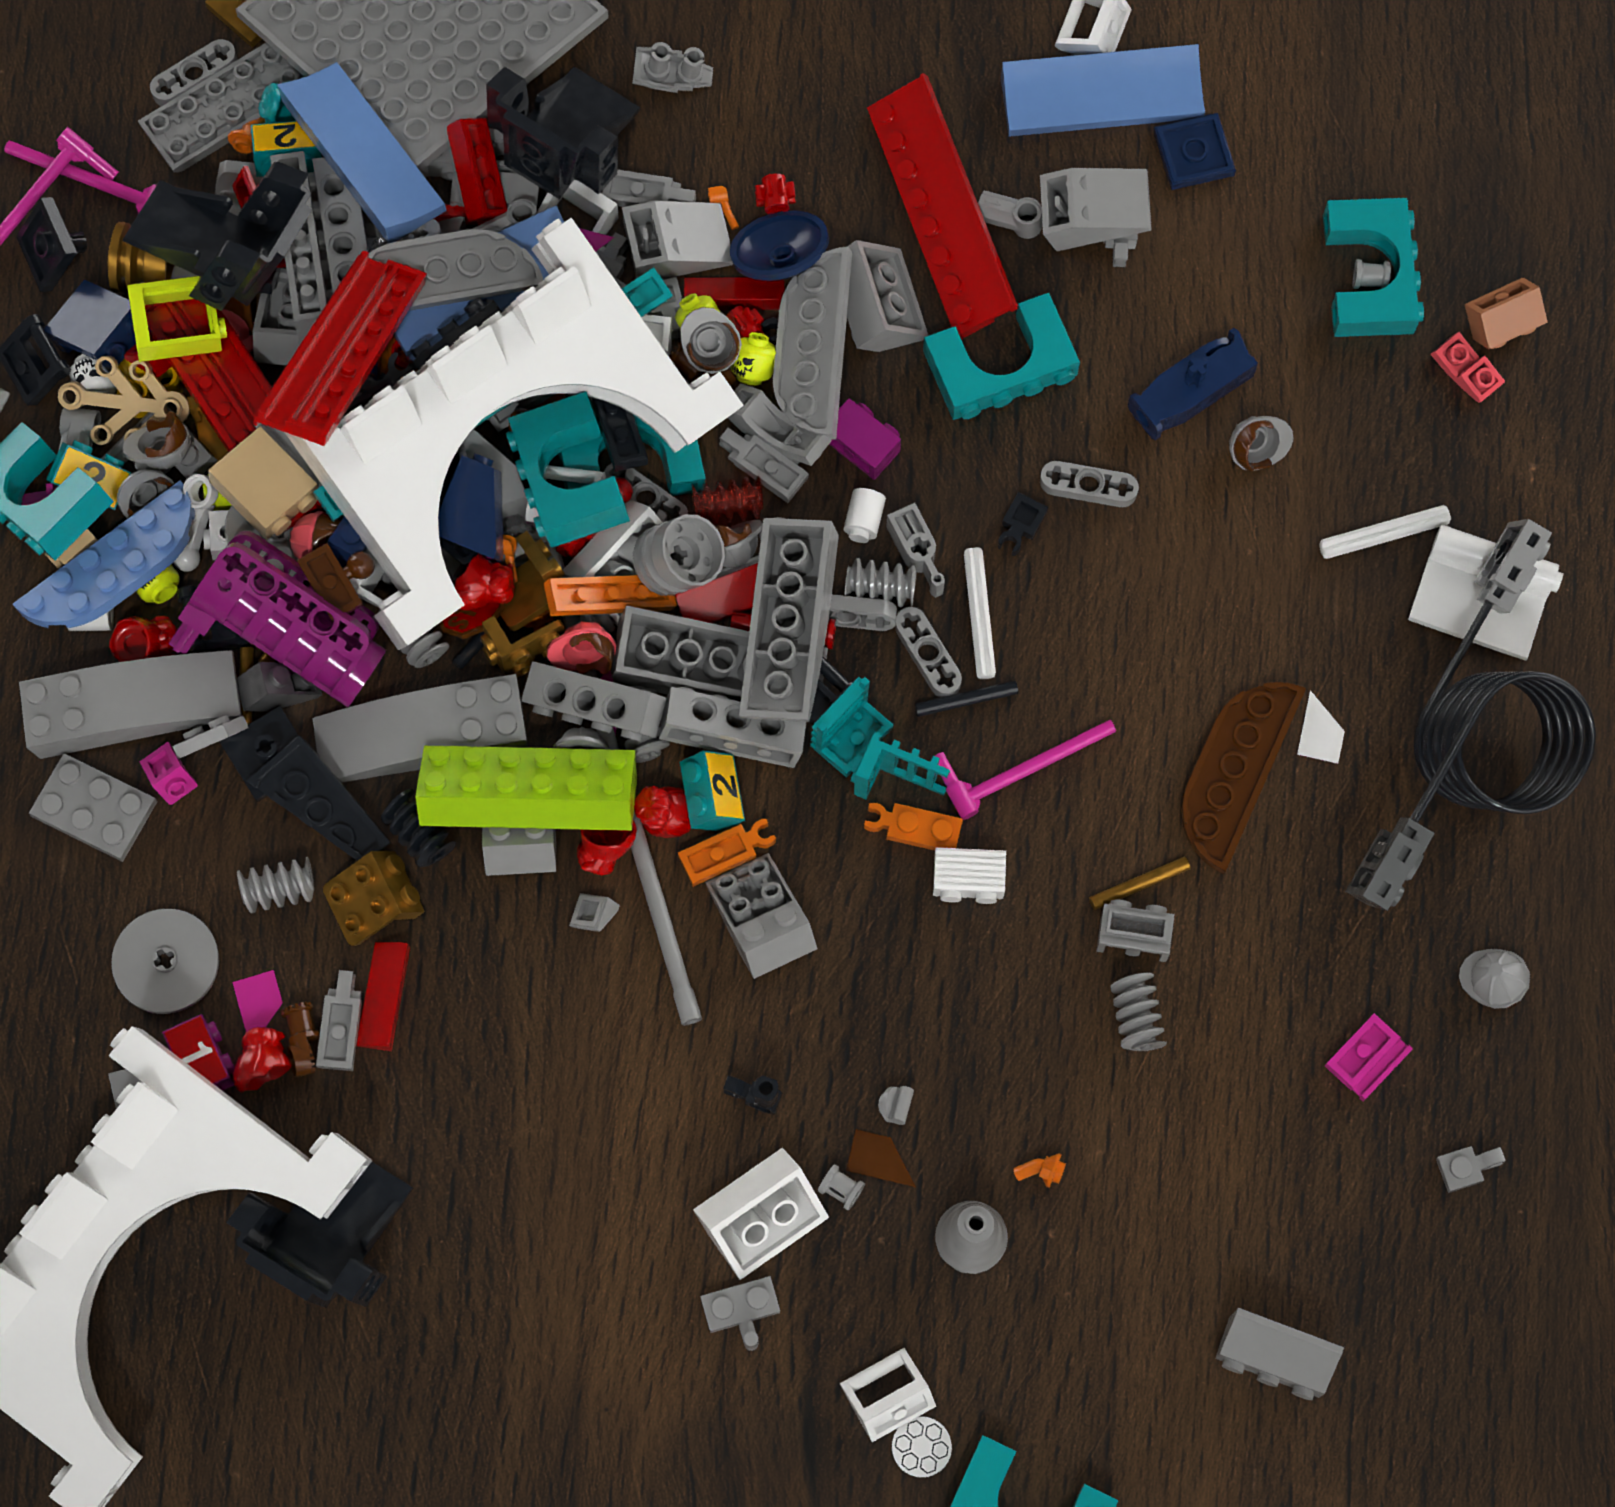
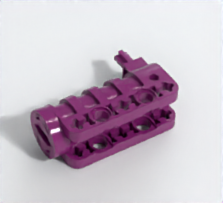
(282, 618)

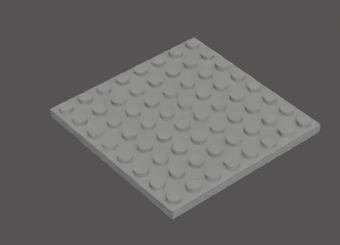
(423, 58)

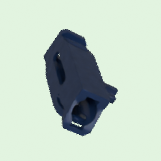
(1193, 384)

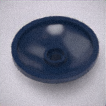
(779, 245)

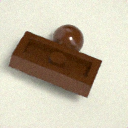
(332, 580)

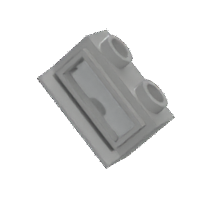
(1135, 929)

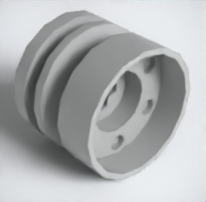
(679, 555)

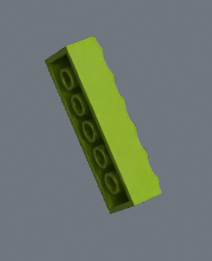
(526, 788)

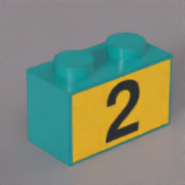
(280, 139)
(106, 471)
(712, 791)

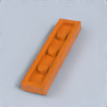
(602, 595)

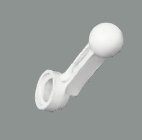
(190, 557)

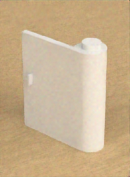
(1450, 595)

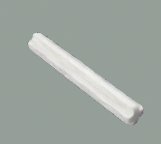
(1384, 531)
(979, 613)

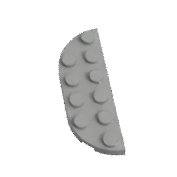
(463, 265)
(812, 343)

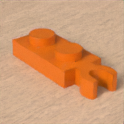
(916, 826)
(723, 852)

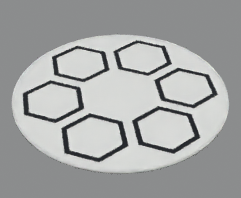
(921, 1447)

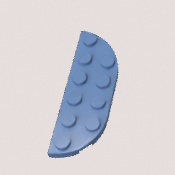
(113, 564)

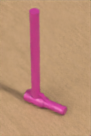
(71, 148)
(82, 175)
(967, 798)

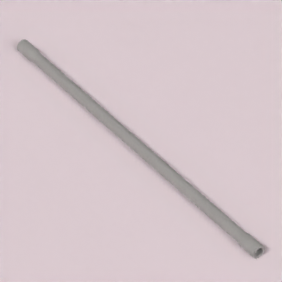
(683, 992)

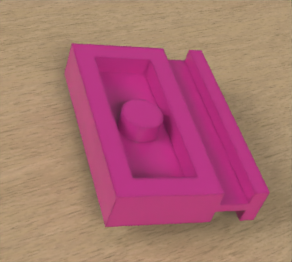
(1368, 1057)

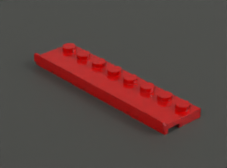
(942, 207)
(341, 349)
(222, 383)

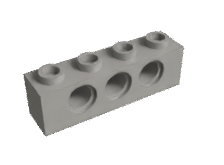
(641, 712)
(716, 734)

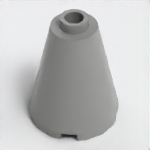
(967, 1248)

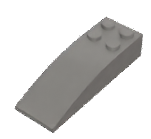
(789, 618)
(680, 652)
(127, 701)
(392, 731)

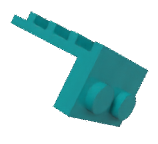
(848, 727)
(886, 757)

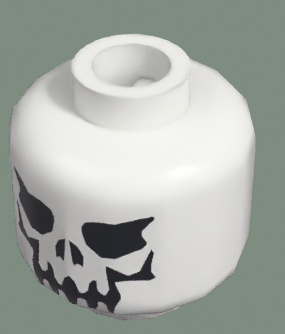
(85, 373)

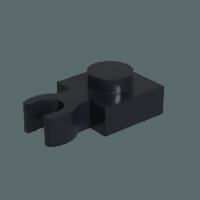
(1022, 520)

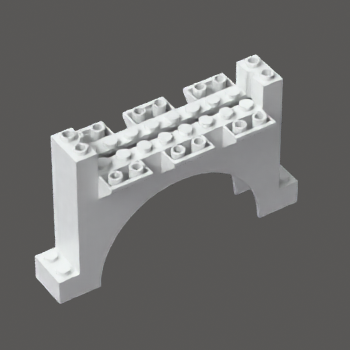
(556, 338)
(157, 1148)

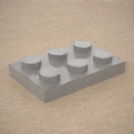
(93, 807)

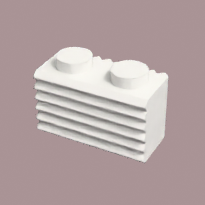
(969, 874)

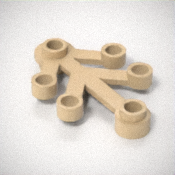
(129, 402)

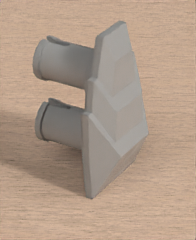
(671, 70)

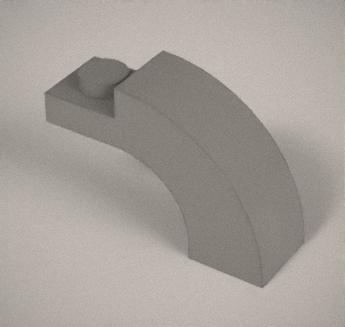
(771, 425)

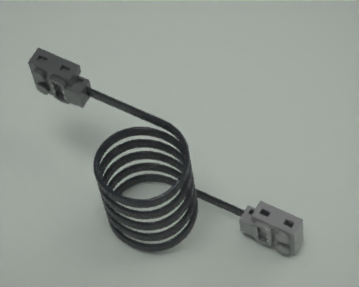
(1451, 717)

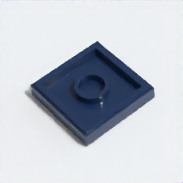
(1194, 151)

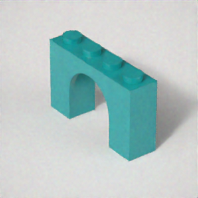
(1387, 227)
(970, 389)
(680, 468)
(563, 512)
(61, 516)
(987, 1471)

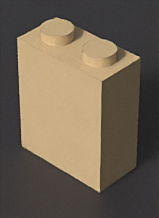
(263, 483)

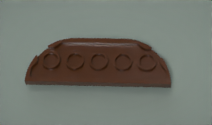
(1236, 768)

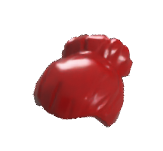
(485, 583)
(142, 638)
(663, 811)
(602, 848)
(260, 1059)

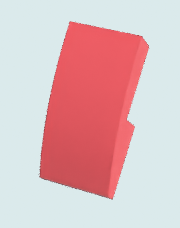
(1466, 368)

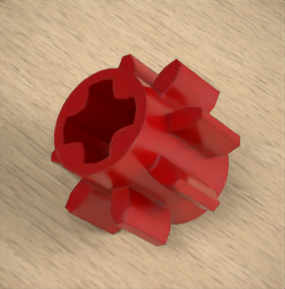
(775, 193)
(746, 320)

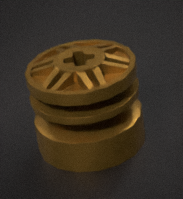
(132, 265)

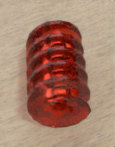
(728, 501)

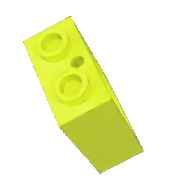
(171, 291)

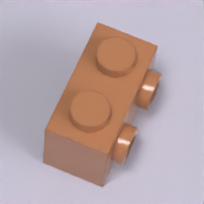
(1506, 313)

